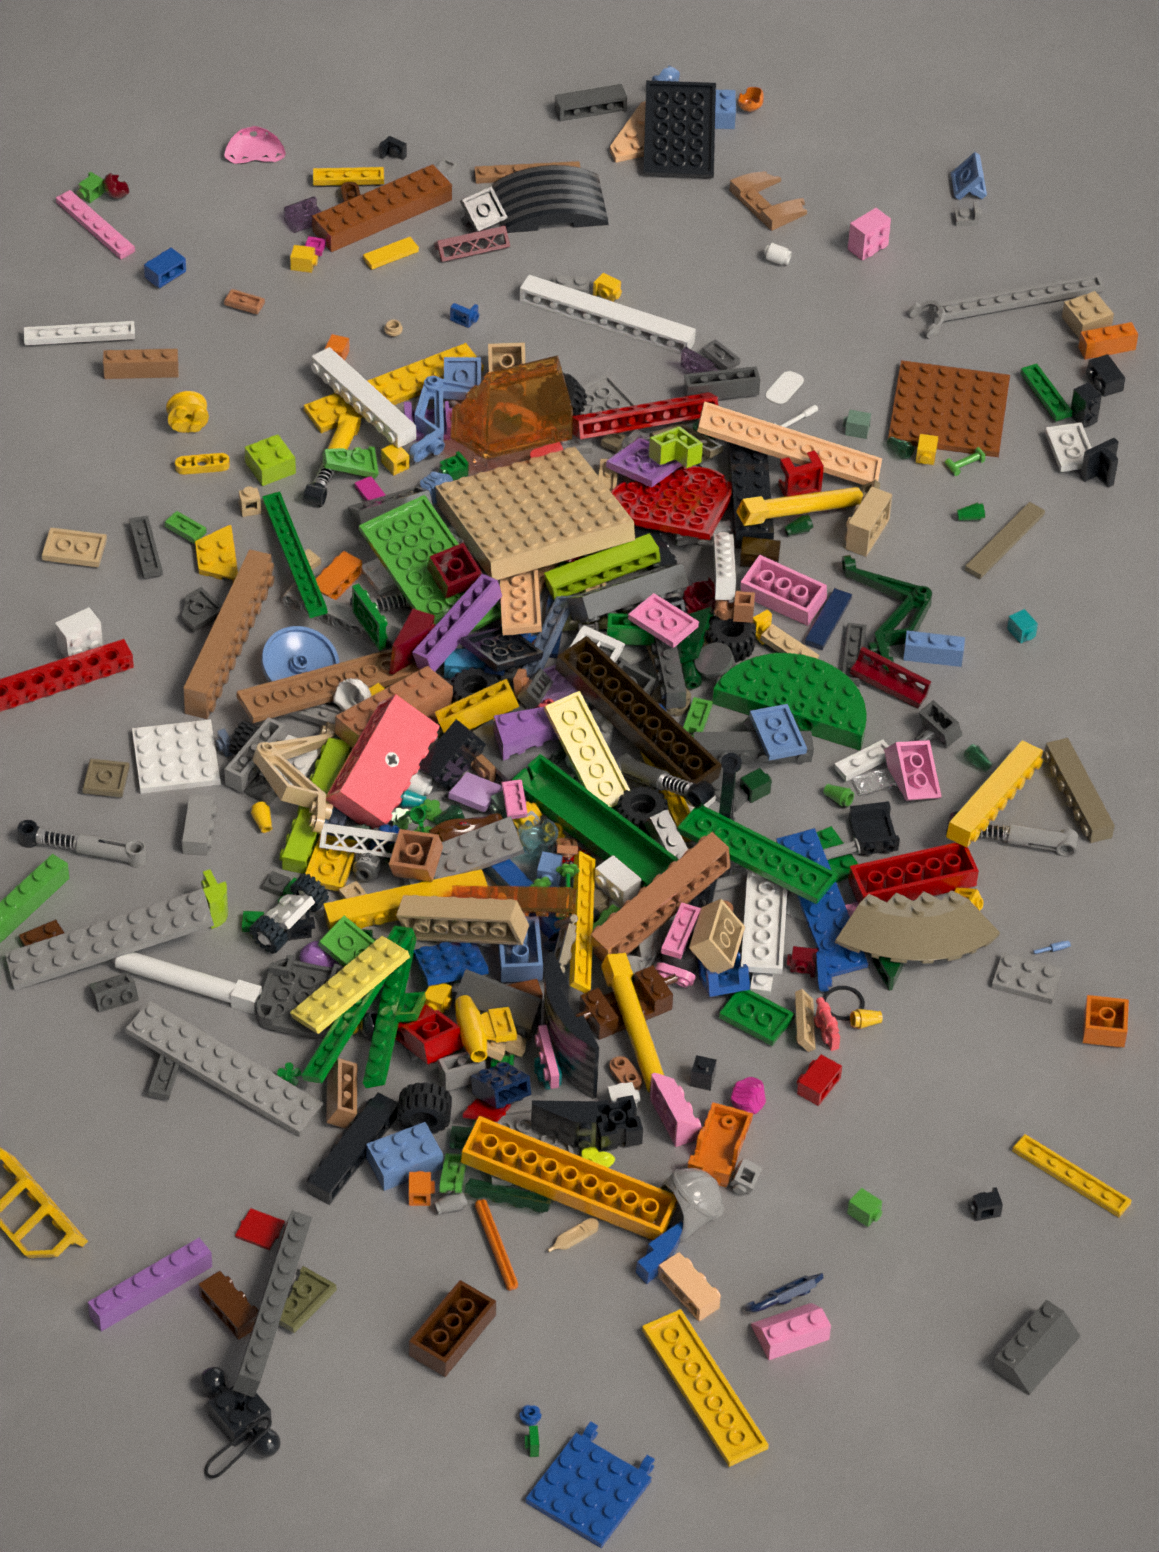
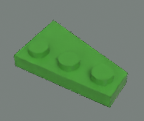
(354, 461)

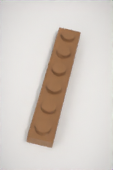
(491, 174)

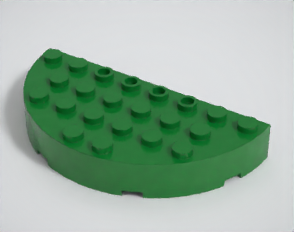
(815, 691)

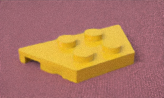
(217, 554)

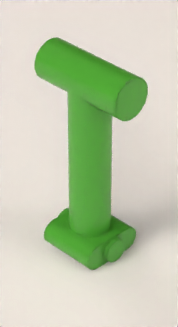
(954, 466)

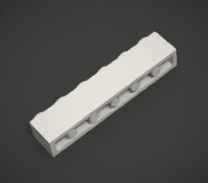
(724, 566)

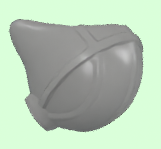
(697, 1196)

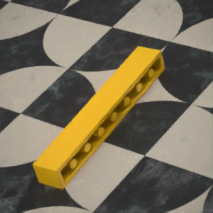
(994, 794)
(383, 905)

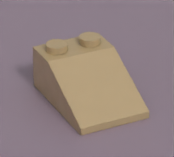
(505, 355)

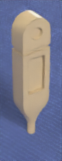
(576, 1234)

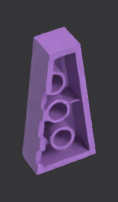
(522, 730)

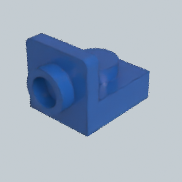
(463, 315)

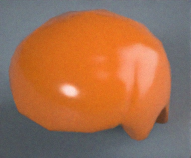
(751, 100)

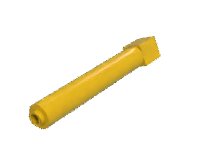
(756, 509)
(618, 975)

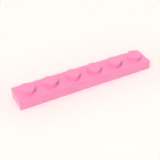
(95, 224)

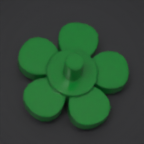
(290, 1073)

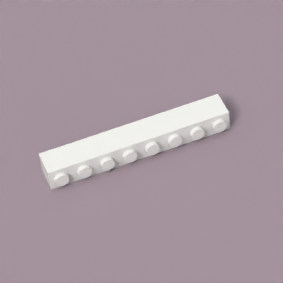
(363, 397)

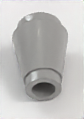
(451, 1202)

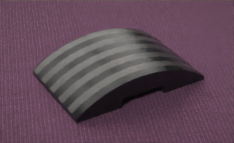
(551, 197)
(569, 1035)

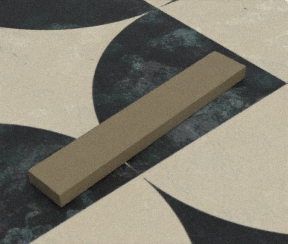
(1005, 540)

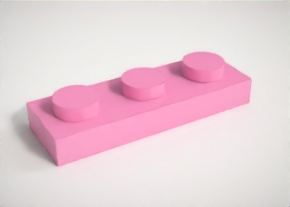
(680, 930)
(547, 1057)

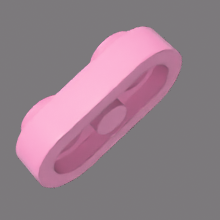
(684, 977)

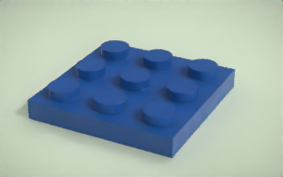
(449, 961)

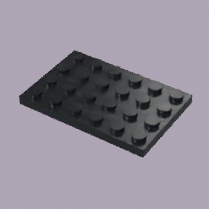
(679, 129)

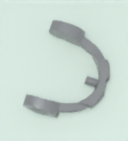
(933, 329)

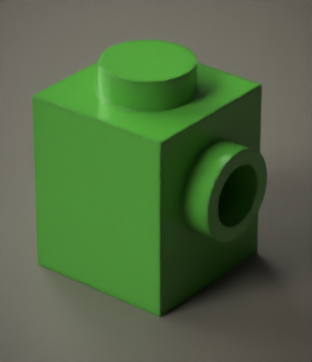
(865, 1207)

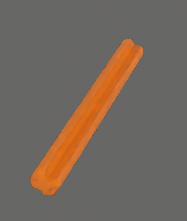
(496, 1244)

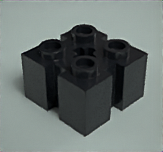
(618, 1123)

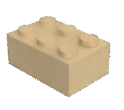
(868, 521)
(717, 937)

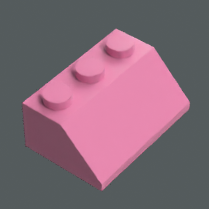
(674, 1110)
(792, 1330)

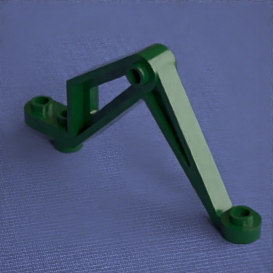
(912, 596)

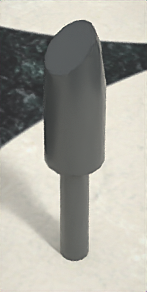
(461, 805)

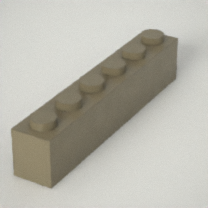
(1078, 790)

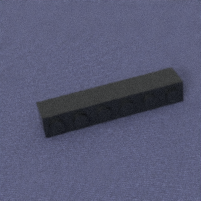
(350, 1151)

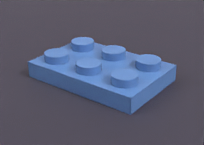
(778, 732)

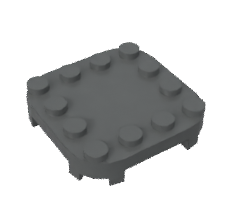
(287, 987)

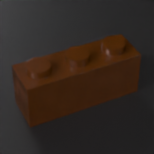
(228, 1304)

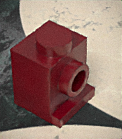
(803, 960)

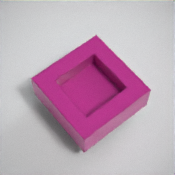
(318, 243)

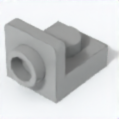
(968, 217)

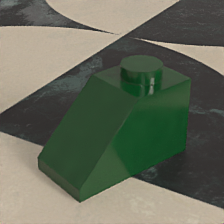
(888, 970)

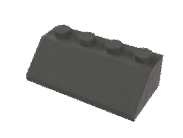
(371, 509)
(492, 994)
(1036, 1348)

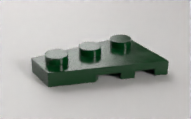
(691, 646)

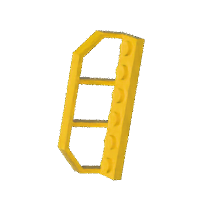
(47, 1208)

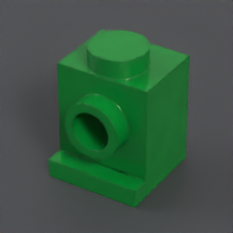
(455, 466)

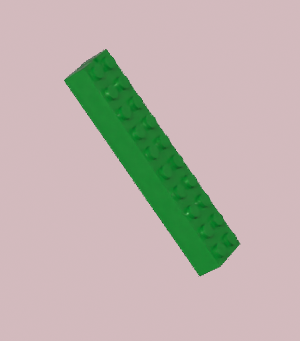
(592, 820)

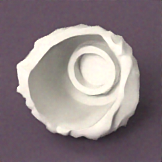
(350, 693)

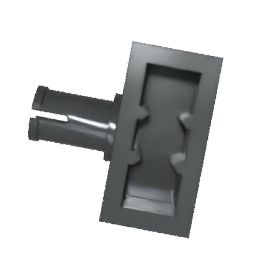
(938, 724)

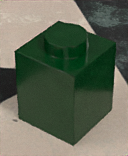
(756, 784)

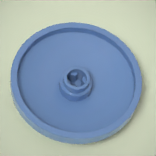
(296, 652)

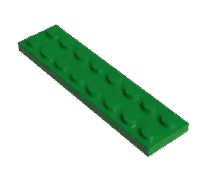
(761, 854)

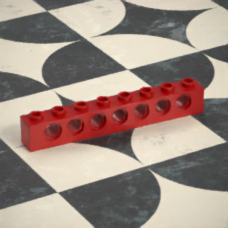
(641, 415)
(65, 674)

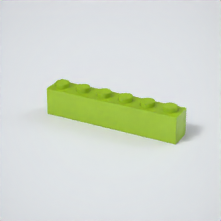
(602, 566)

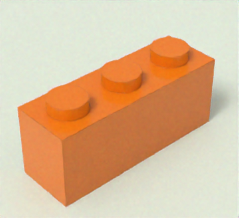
(1108, 340)
(339, 575)

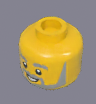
(533, 815)

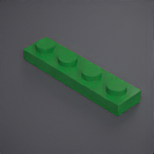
(1046, 392)

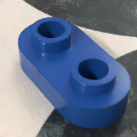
(824, 979)

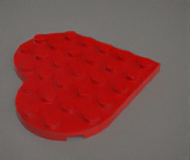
(682, 503)

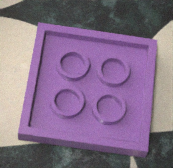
(636, 464)

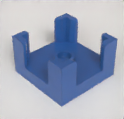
(726, 982)

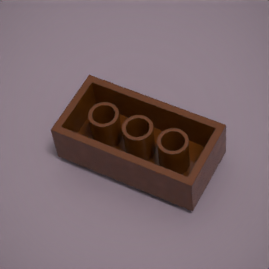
(452, 1328)

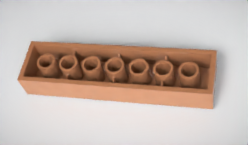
(662, 898)

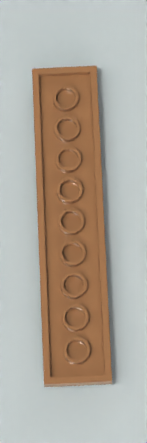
(317, 686)

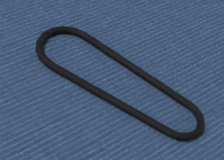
(234, 1441)

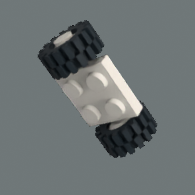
(306, 896)

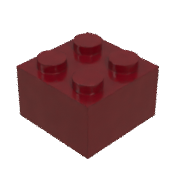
(453, 570)

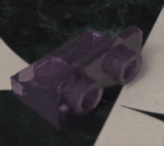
(299, 215)
(694, 362)

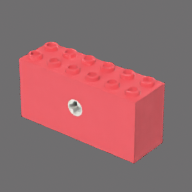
(382, 762)

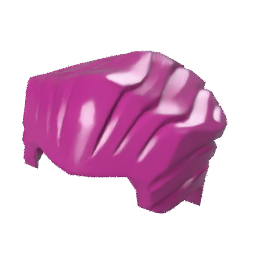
(748, 1095)

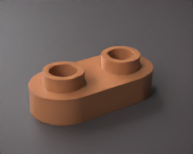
(625, 1072)

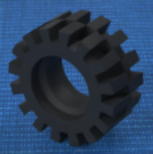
(241, 736)

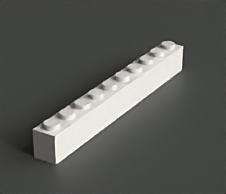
(606, 314)

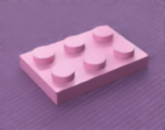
(663, 620)

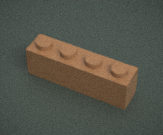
(140, 363)

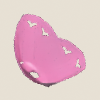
(254, 146)

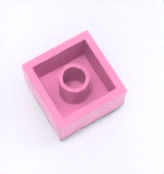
(869, 234)

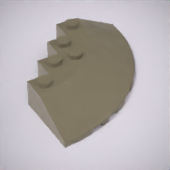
(918, 928)

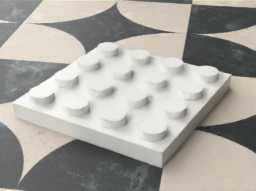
(176, 756)

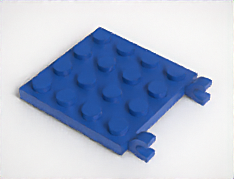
(590, 1488)

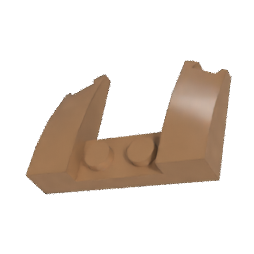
(746, 190)

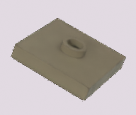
(106, 778)

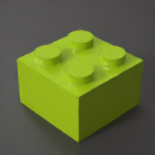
(270, 460)

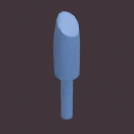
(1054, 947)

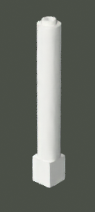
(240, 994)

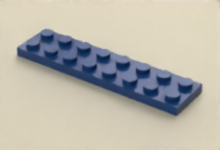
(830, 914)

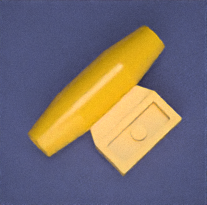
(478, 1028)

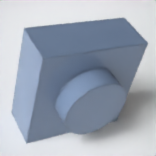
(223, 742)

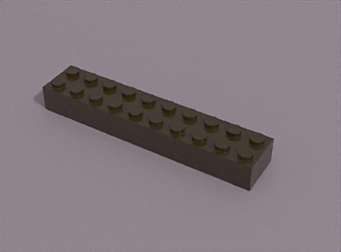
(636, 713)

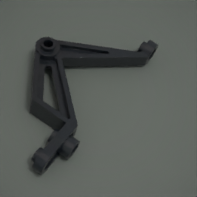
(731, 764)

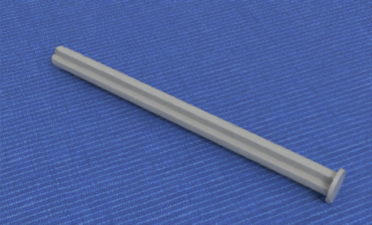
(832, 852)

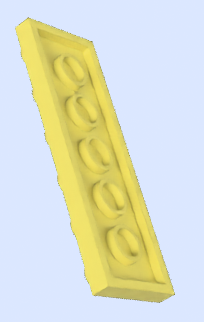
(586, 748)
(350, 984)

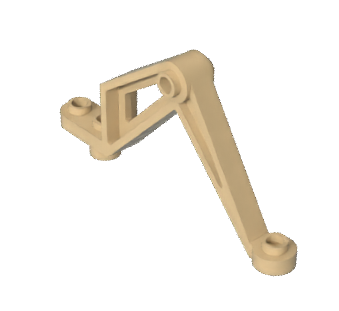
(303, 791)

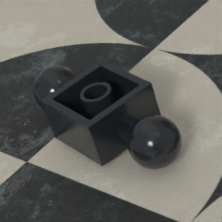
(236, 1412)

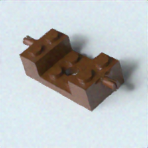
(603, 1011)

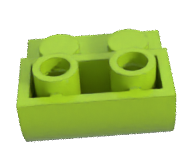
(216, 898)

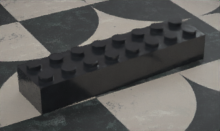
(749, 479)

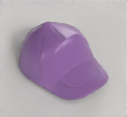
(315, 955)

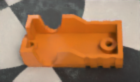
(721, 1142)

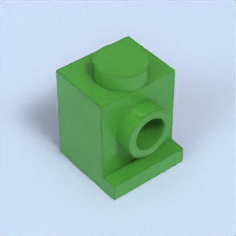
(91, 188)

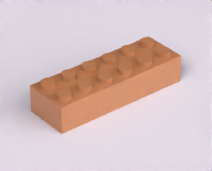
(422, 690)

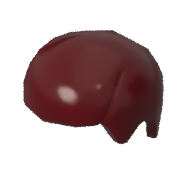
(114, 187)

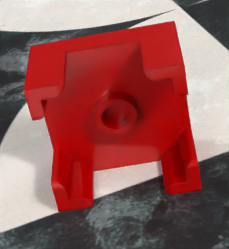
(803, 478)

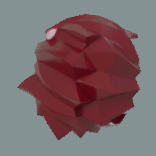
(700, 596)

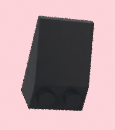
(566, 1121)

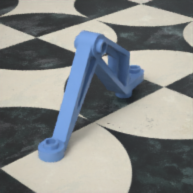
(437, 390)

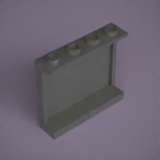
(511, 767)

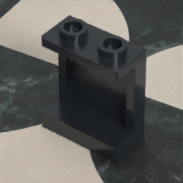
(873, 828)

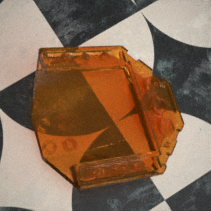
(515, 410)

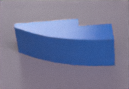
(658, 1252)

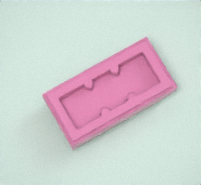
(514, 799)

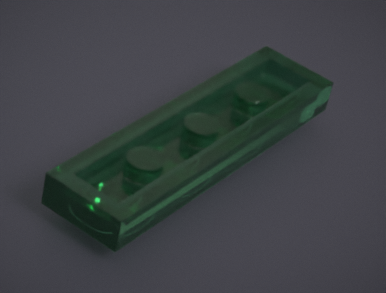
(501, 1194)

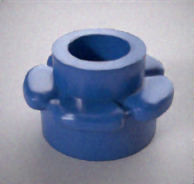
(530, 1420)

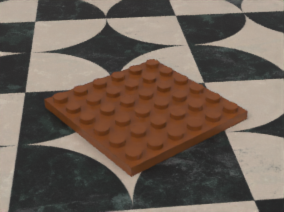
(950, 403)

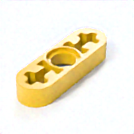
(208, 458)

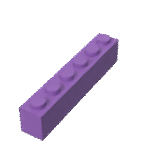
(457, 623)
(150, 1284)

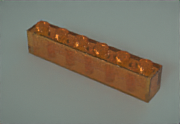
(530, 899)

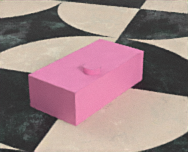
(784, 590)

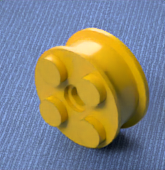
(187, 412)

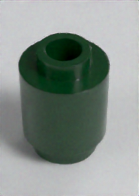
(691, 675)

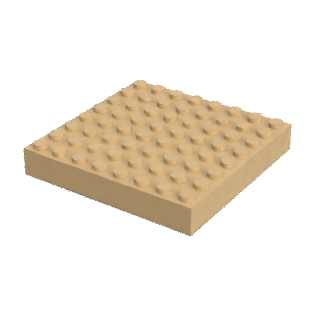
(534, 513)

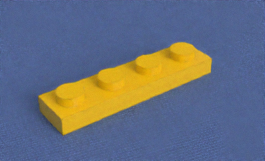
(338, 176)

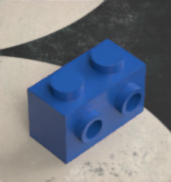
(165, 267)

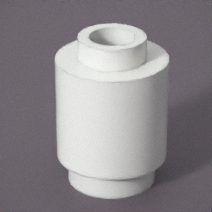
(777, 254)

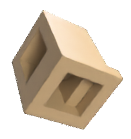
(248, 497)

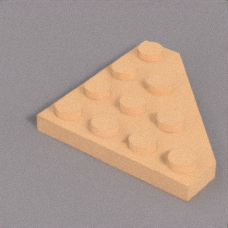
(630, 140)

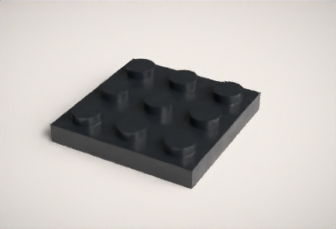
(501, 650)

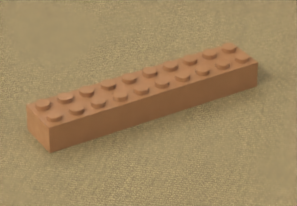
(228, 634)

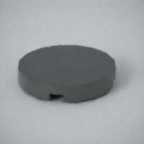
(714, 660)

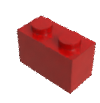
(819, 1079)

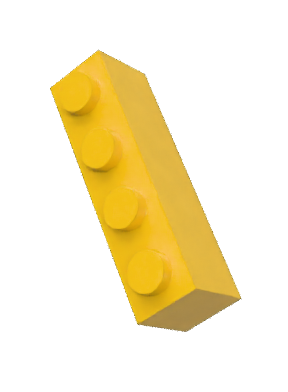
(479, 706)

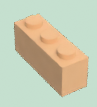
(689, 1286)

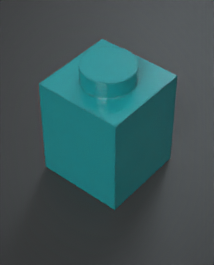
(1022, 626)

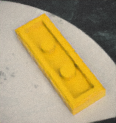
(390, 253)

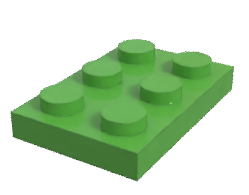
(345, 941)

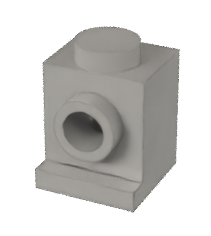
(749, 1172)

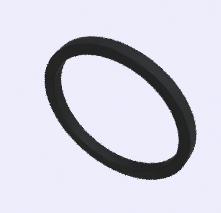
(847, 1018)

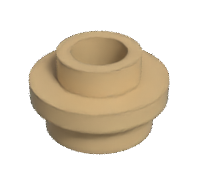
(393, 328)

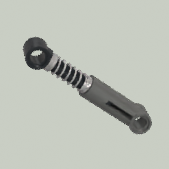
(696, 793)

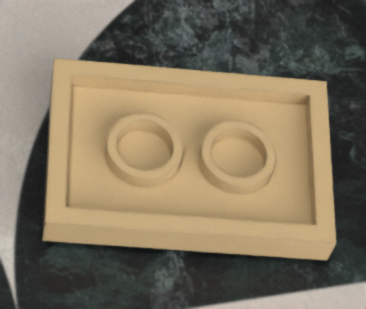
(74, 547)

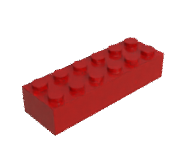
(911, 874)

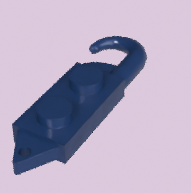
(783, 1294)

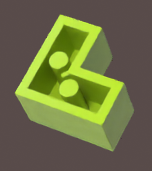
(675, 445)

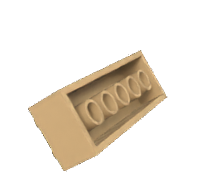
(464, 919)

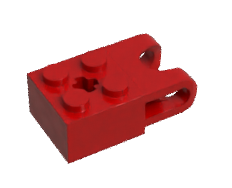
(430, 1036)

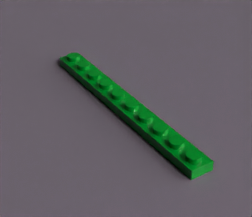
(295, 555)
(347, 1023)
(386, 1023)

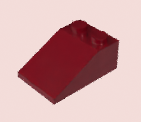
(413, 632)

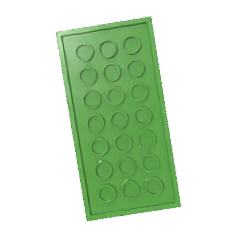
(403, 545)

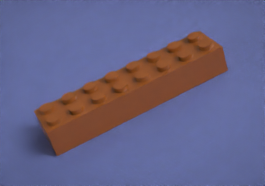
(382, 207)

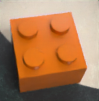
(1105, 1021)

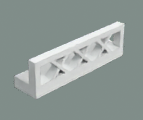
(357, 832)

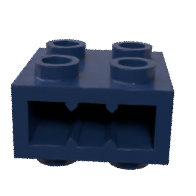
(501, 1085)

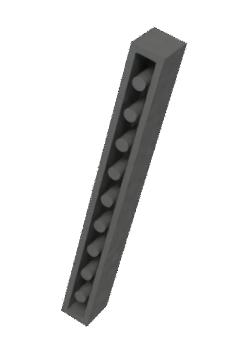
(272, 1304)

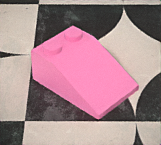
(913, 769)

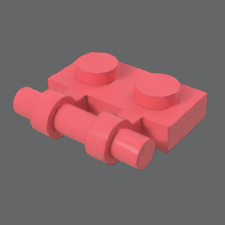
(827, 1024)

